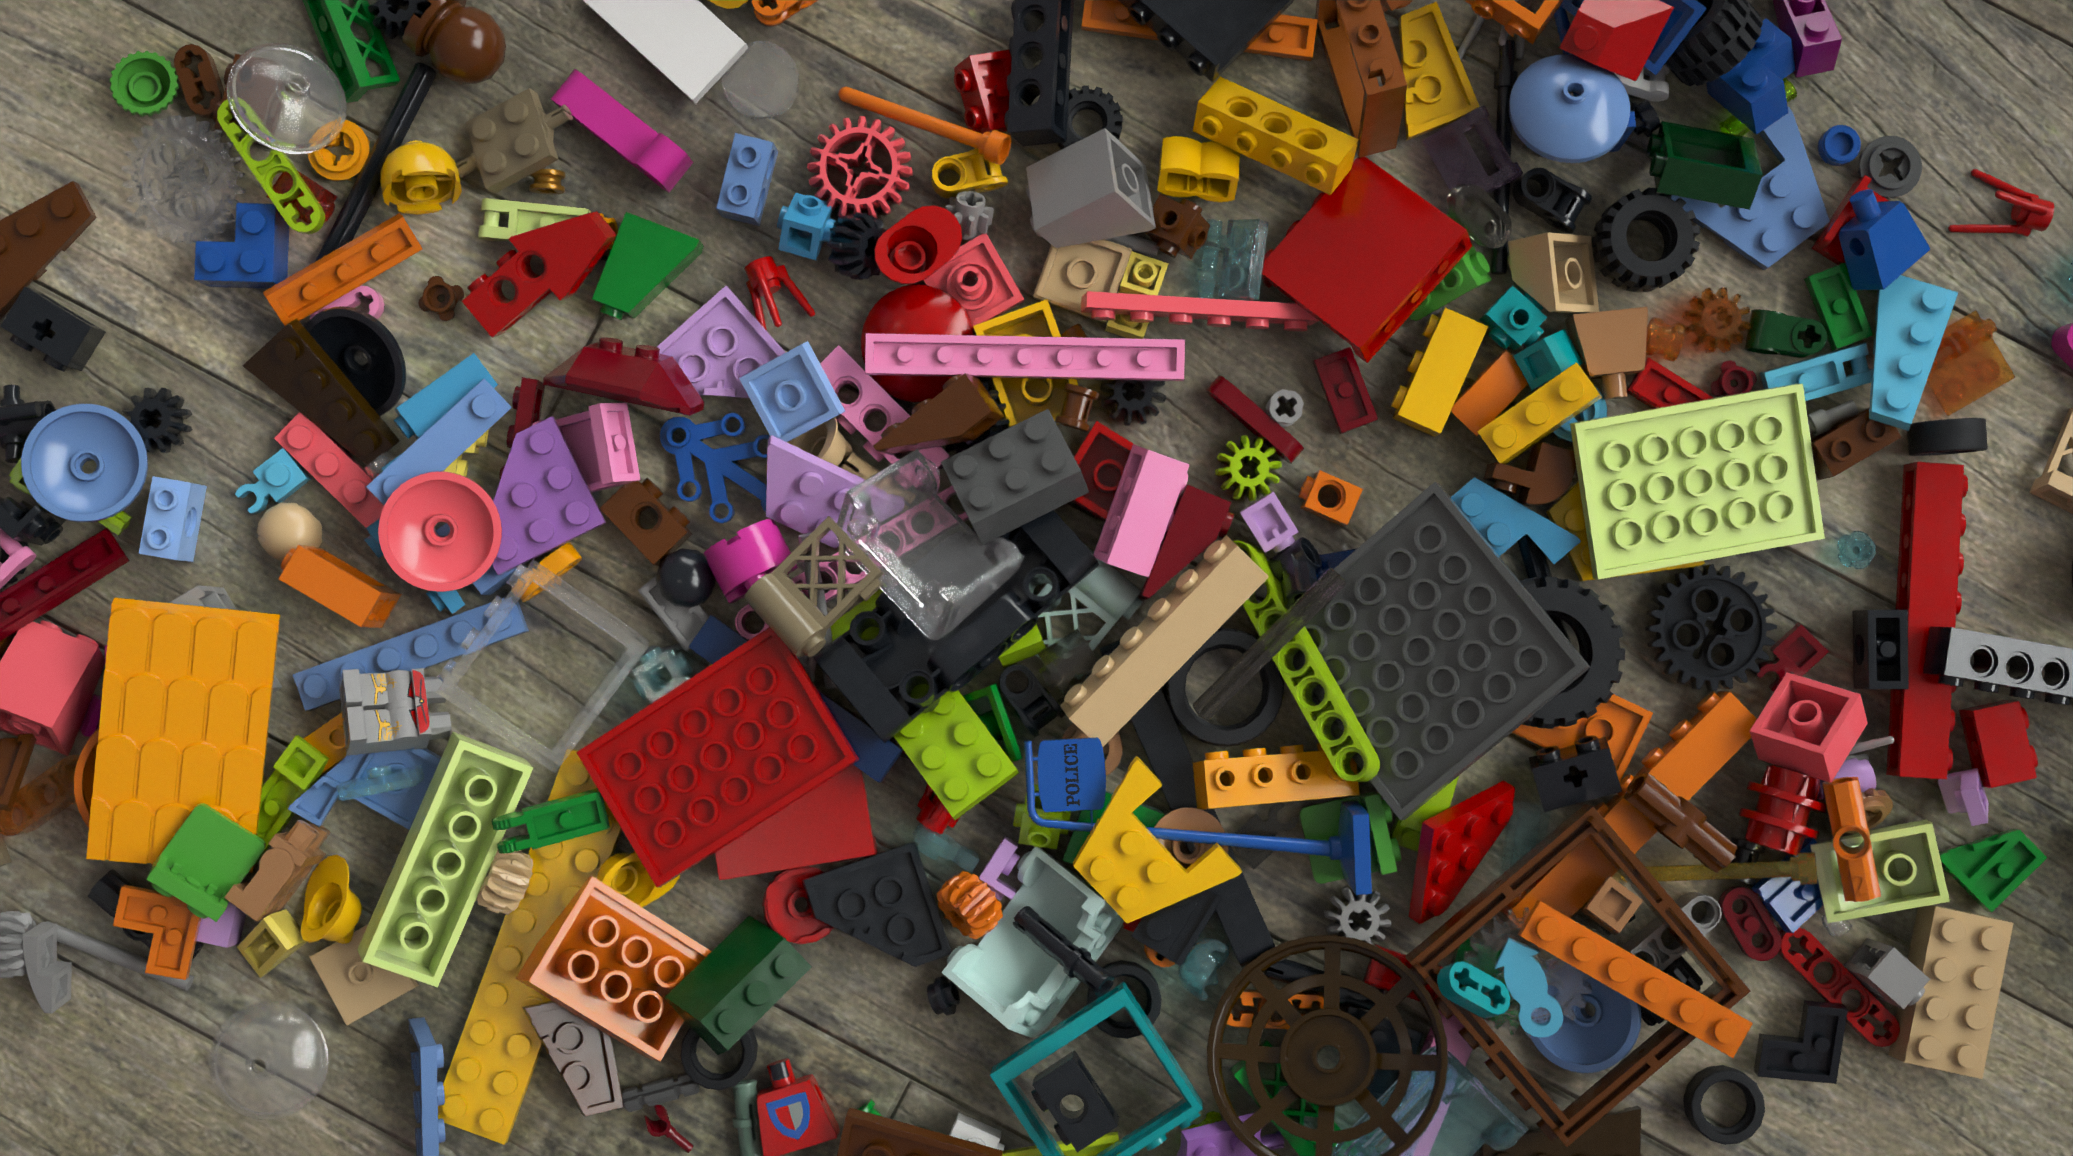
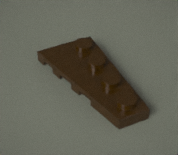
(317, 388)
(1610, 1136)

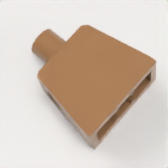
(1610, 346)

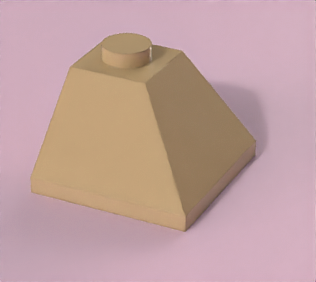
(1556, 271)

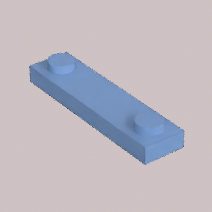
(444, 439)

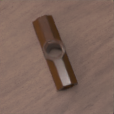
(1680, 822)

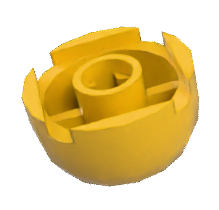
(419, 178)

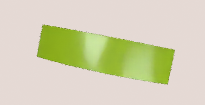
(293, 775)

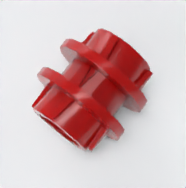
(1783, 810)

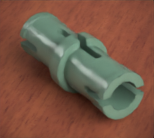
(747, 1118)

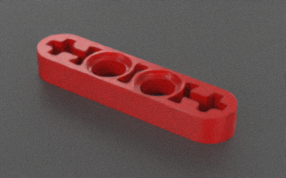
(1839, 983)

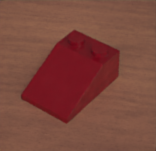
(1195, 526)

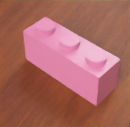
(1141, 511)

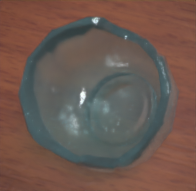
(1202, 965)

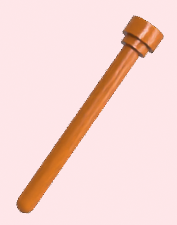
(992, 145)

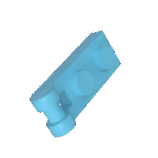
(1823, 373)

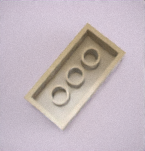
(1956, 1015)

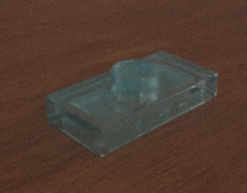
(380, 780)

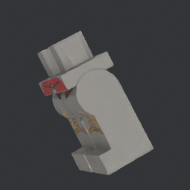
(390, 711)

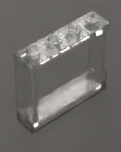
(497, 612)

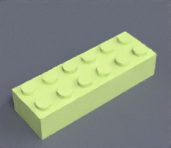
(444, 860)

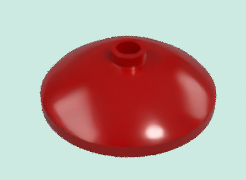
(915, 311)

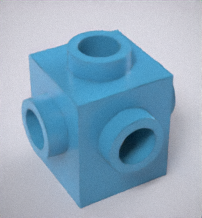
(805, 226)

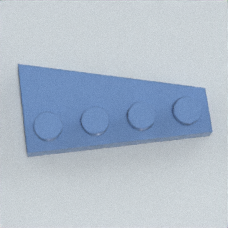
(431, 1093)

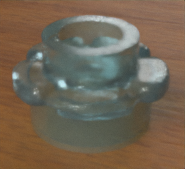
(1866, 550)

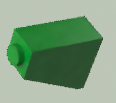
(642, 265)

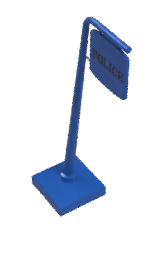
(1075, 780)

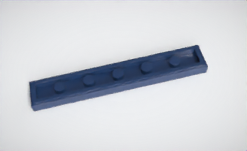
(875, 756)

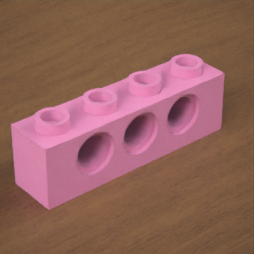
(872, 397)

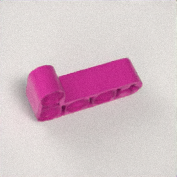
(623, 131)

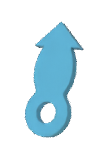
(1529, 987)

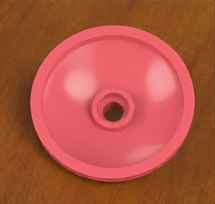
(433, 560)

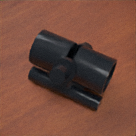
(18, 420)

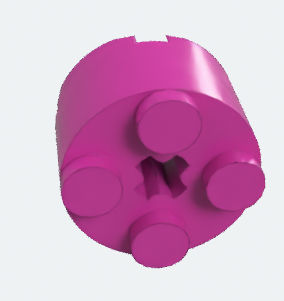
(747, 558)

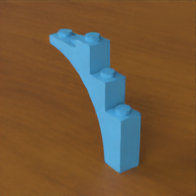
(416, 418)

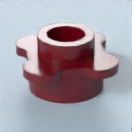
(1730, 371)

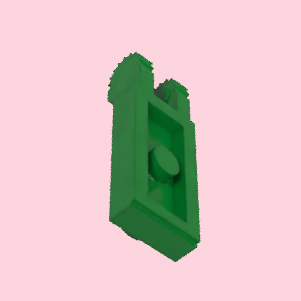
(554, 821)

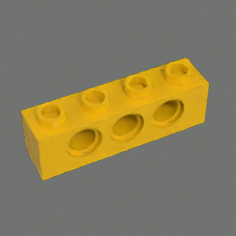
(1275, 135)

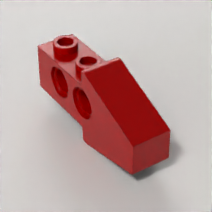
(569, 255)

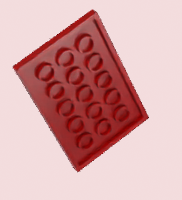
(717, 756)

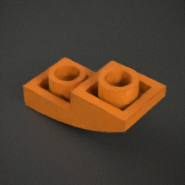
(1490, 393)

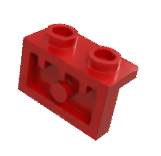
(984, 89)

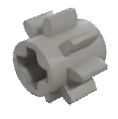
(971, 213)

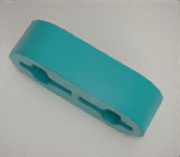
(1475, 984)

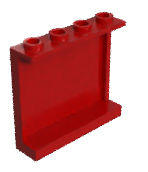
(1365, 256)
(815, 829)

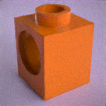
(1347, 497)

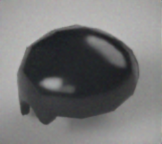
(685, 578)

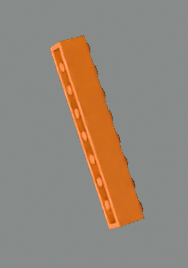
(1682, 765)

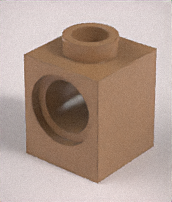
(1612, 905)

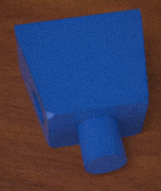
(1879, 241)

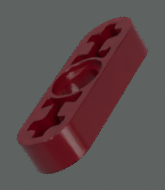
(1254, 419)

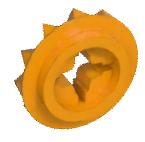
(356, 141)

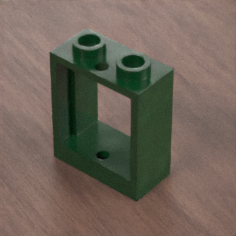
(1704, 165)

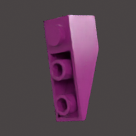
(1812, 34)

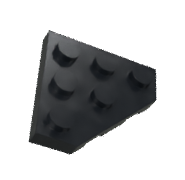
(883, 904)

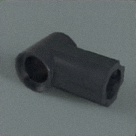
(1296, 569)

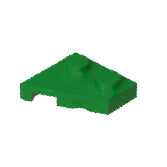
(1993, 865)

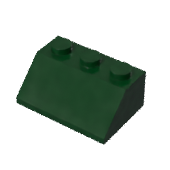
(737, 984)

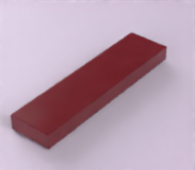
(59, 581)

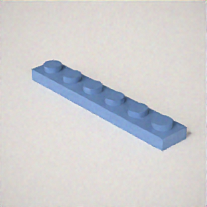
(409, 651)

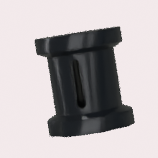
(1747, 853)

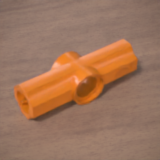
(1855, 863)

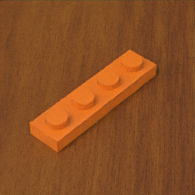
(343, 270)

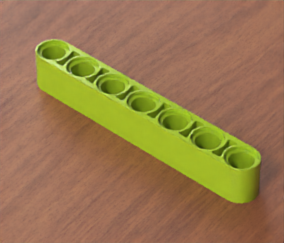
(1307, 678)

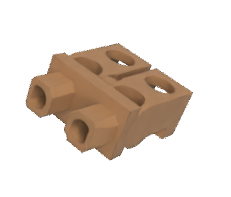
(280, 871)

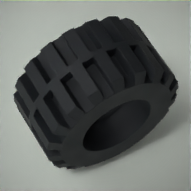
(1716, 41)
(1668, 218)

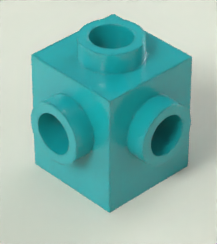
(1502, 325)

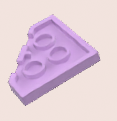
(721, 346)

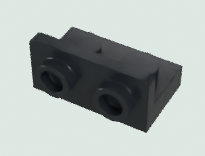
(29, 523)

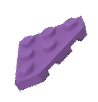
(541, 497)

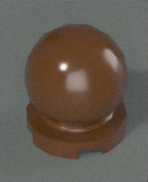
(460, 40)

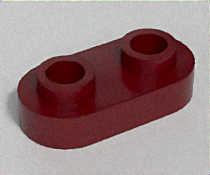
(1748, 922)

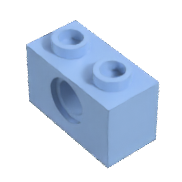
(172, 519)

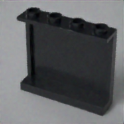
(1207, 31)

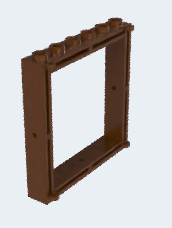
(1645, 1059)

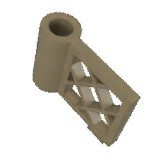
(789, 609)

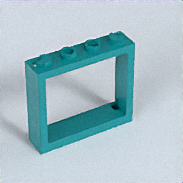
(1149, 1134)

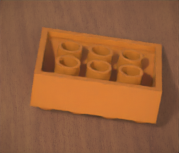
(614, 967)

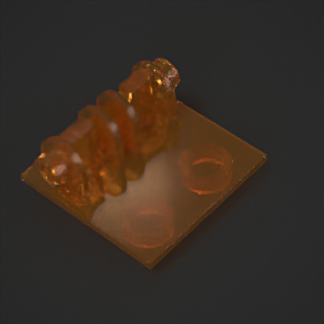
(1967, 363)

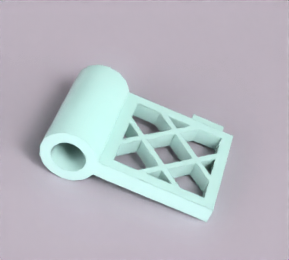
(1105, 594)

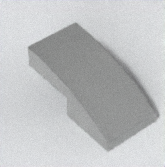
(47, 976)

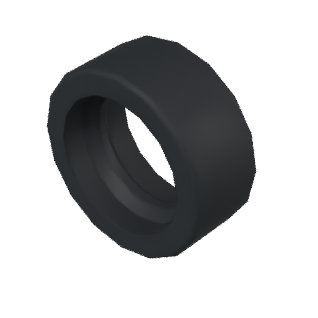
(1947, 436)
(1153, 1005)
(715, 1080)
(1747, 1124)

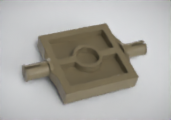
(512, 140)

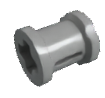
(1285, 396)

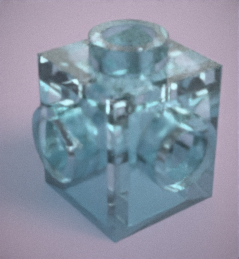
(647, 675)

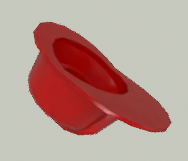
(918, 244)

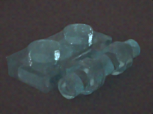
(1242, 259)

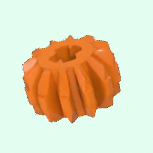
(969, 905)

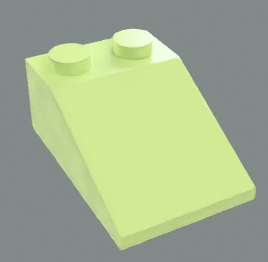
(1906, 870)

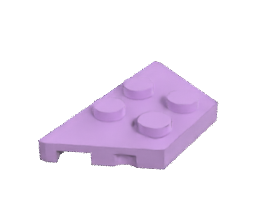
(804, 488)

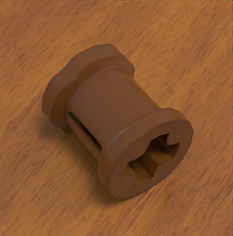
(1076, 407)

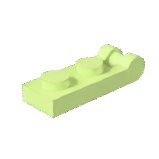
(522, 217)

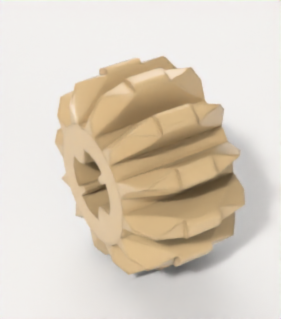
(506, 882)

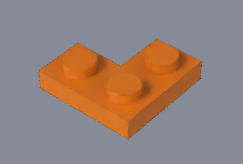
(172, 927)

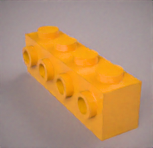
(1268, 778)

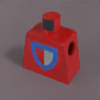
(793, 1112)

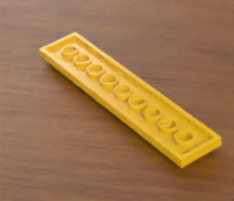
(498, 1039)

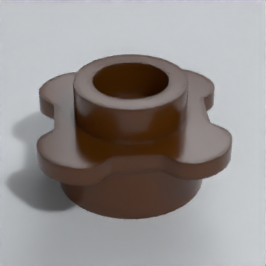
(435, 288)

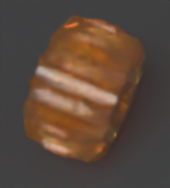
(1726, 312)

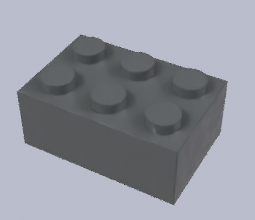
(1015, 476)

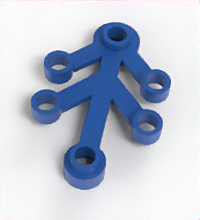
(717, 461)

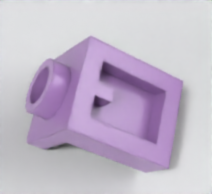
(1270, 523)
(1965, 793)
(1001, 861)

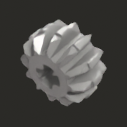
(1358, 904)
(12, 927)

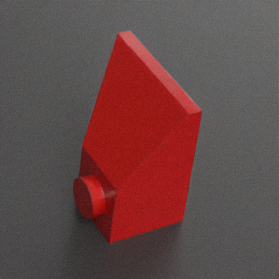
(1617, 33)

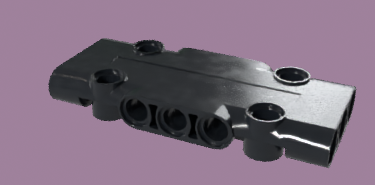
(884, 670)

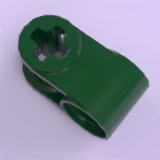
(1778, 334)

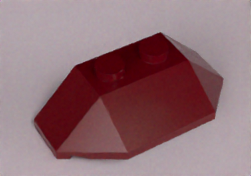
(628, 376)

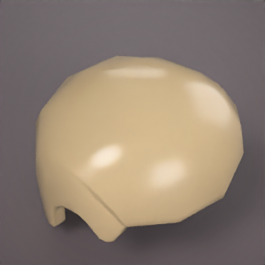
(286, 528)

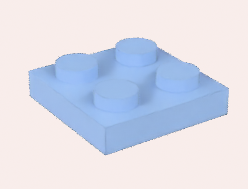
(792, 393)

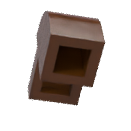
(1545, 477)

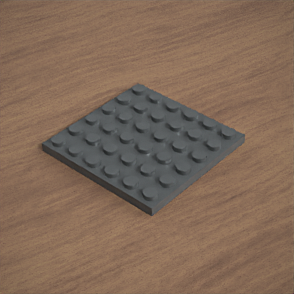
(1436, 649)

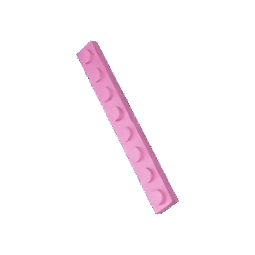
(1025, 357)

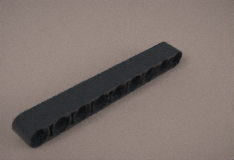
(1174, 769)

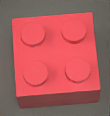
(1809, 727)

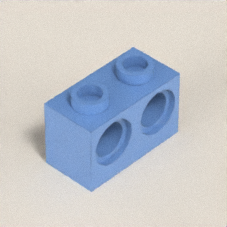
(747, 179)

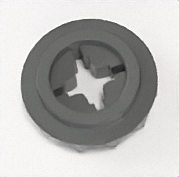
(1907, 169)

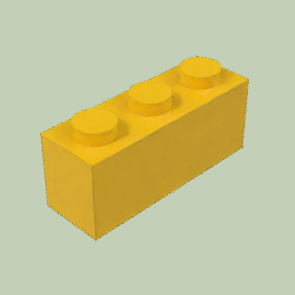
(1438, 371)
(1539, 414)

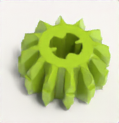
(1261, 471)

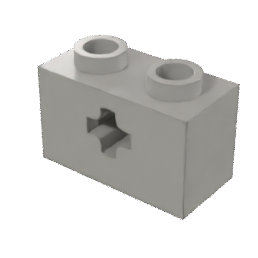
(1887, 974)

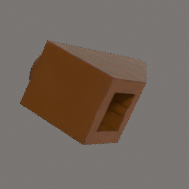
(951, 417)

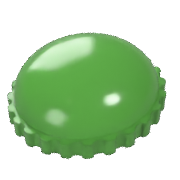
(144, 83)

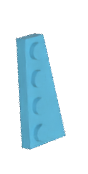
(1906, 341)

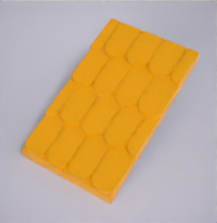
(179, 723)

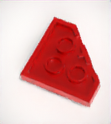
(1454, 846)

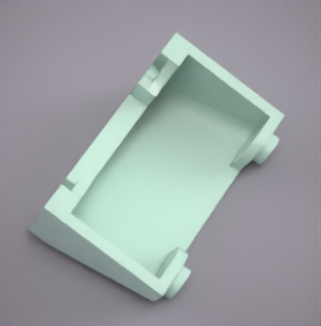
(1013, 974)

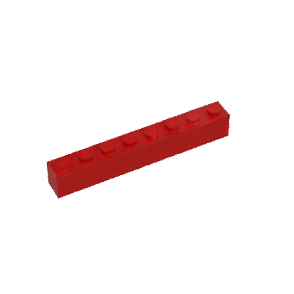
(1928, 589)

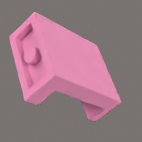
(602, 445)

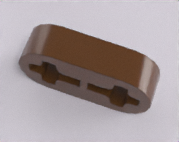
(192, 84)

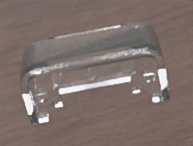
(926, 551)

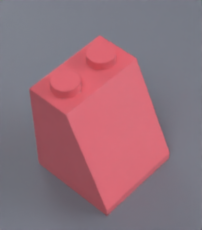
(48, 684)

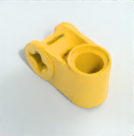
(972, 174)

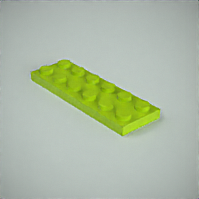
(947, 743)

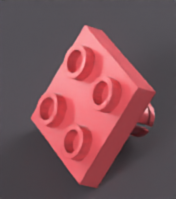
(978, 281)

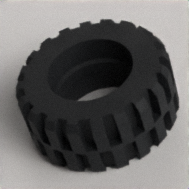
(1598, 646)

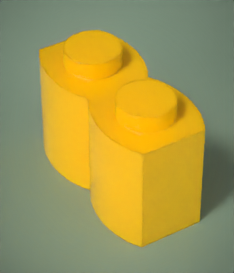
(1198, 169)

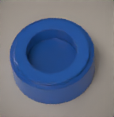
(1839, 145)

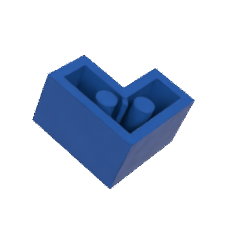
(1755, 85)
(256, 256)

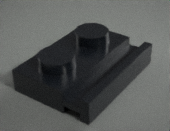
(1178, 926)

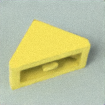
(271, 942)

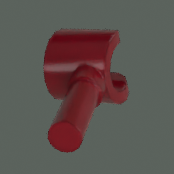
(663, 1127)

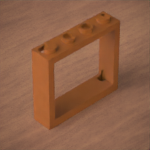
(1356, 56)

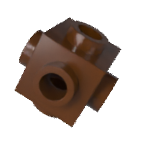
(1178, 227)

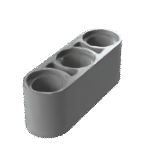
(1649, 938)

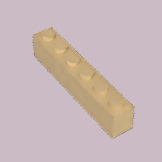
(1163, 640)

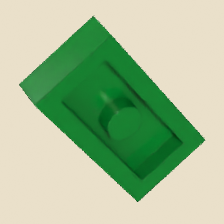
(1838, 306)

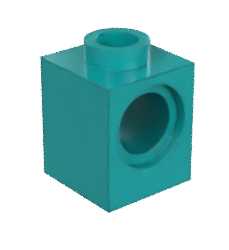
(1547, 359)

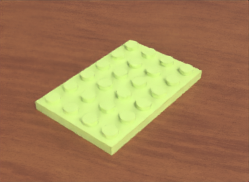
(1697, 481)

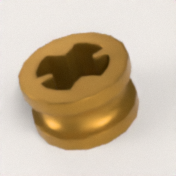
(547, 181)

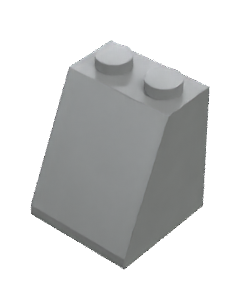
(1089, 192)

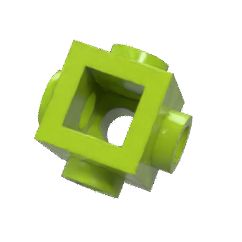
(1034, 834)

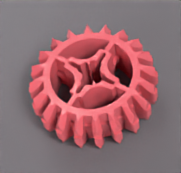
(871, 137)

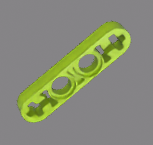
(268, 169)

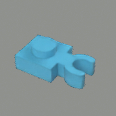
(277, 478)

